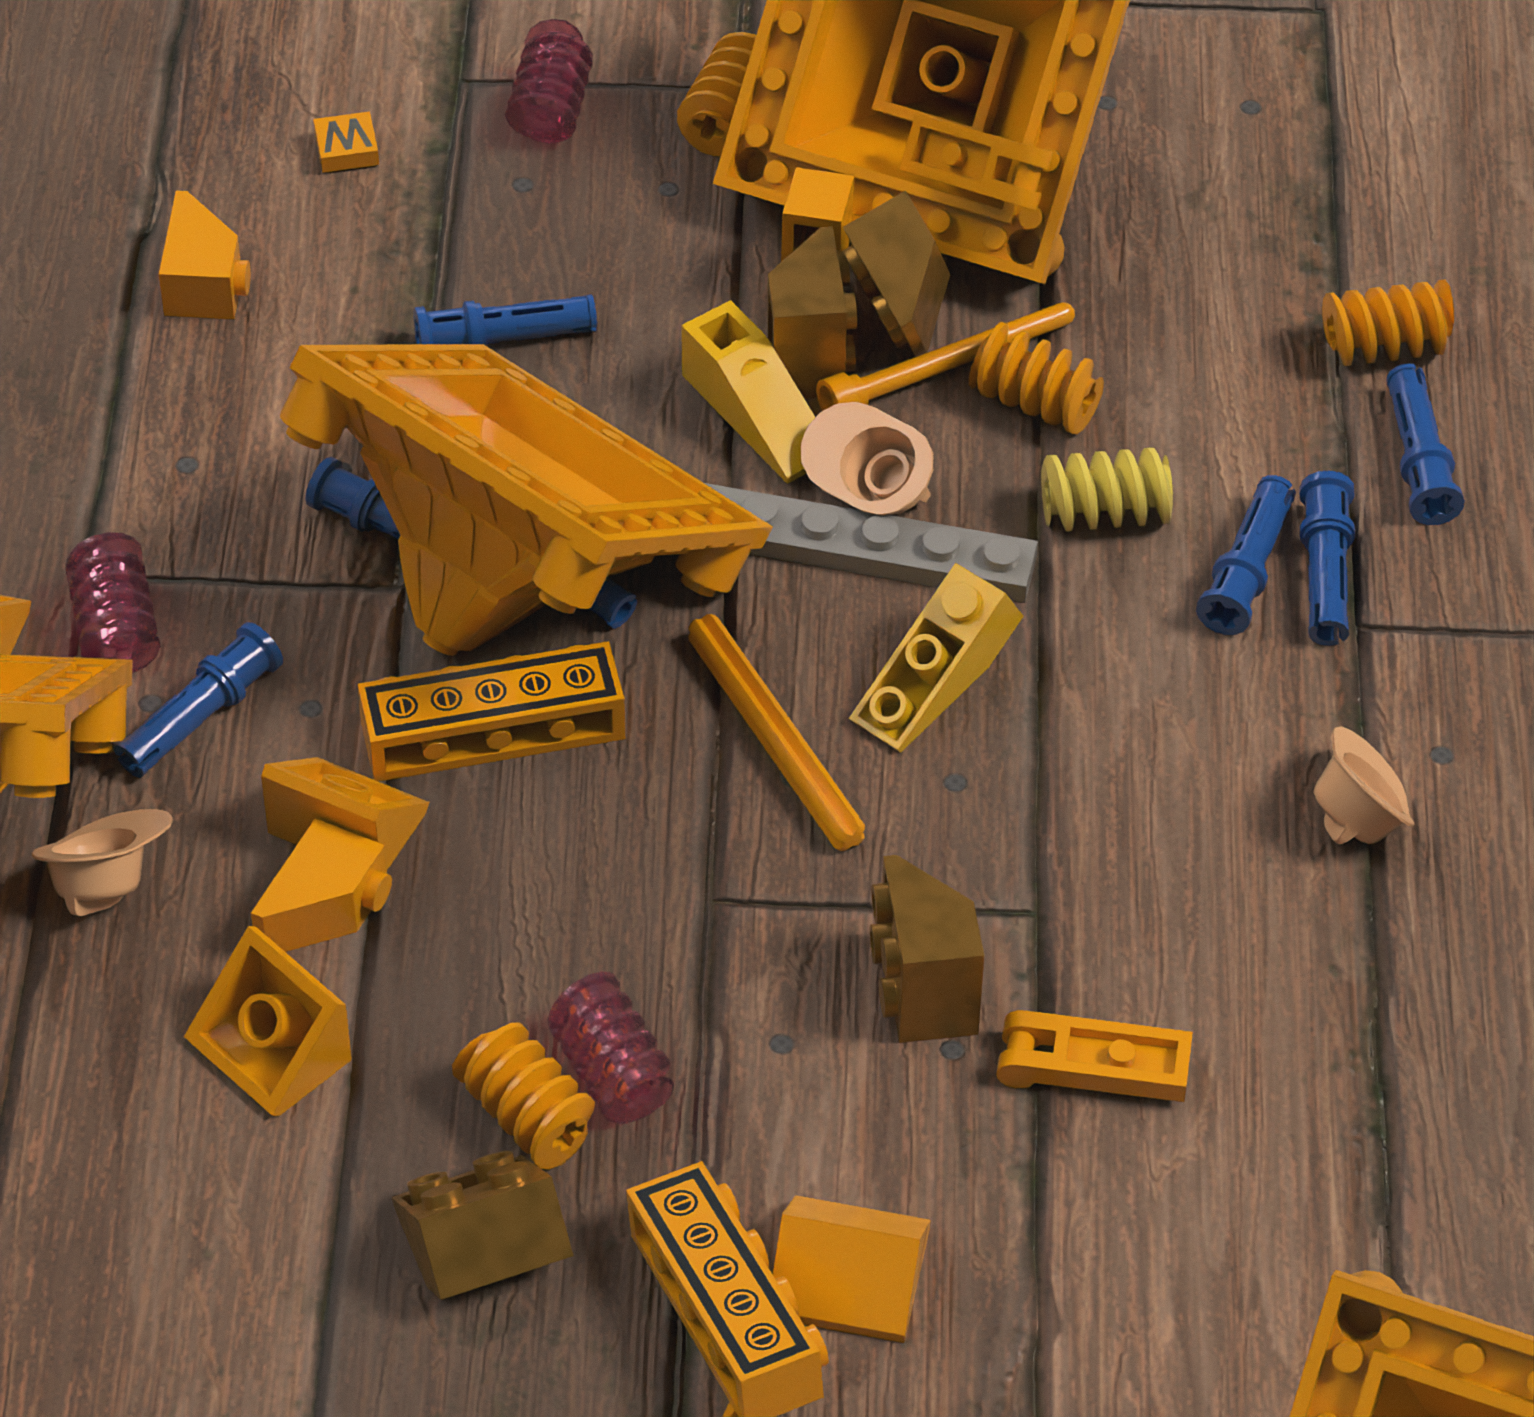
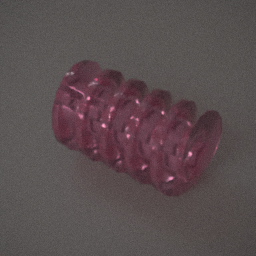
(550, 82)
(112, 600)
(611, 1048)

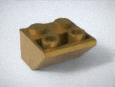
(901, 262)
(812, 312)
(928, 954)
(482, 1223)

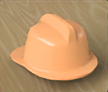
(867, 459)
(1360, 792)
(102, 859)

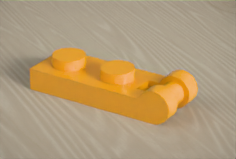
(974, 160)
(1094, 1055)

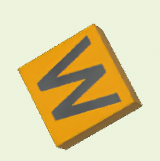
(346, 142)

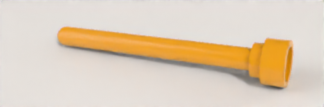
(852, 388)

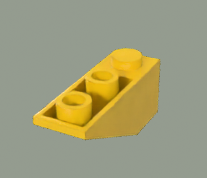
(747, 385)
(938, 658)

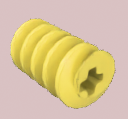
(1107, 487)

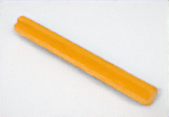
(776, 733)

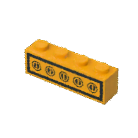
(491, 711)
(727, 1293)

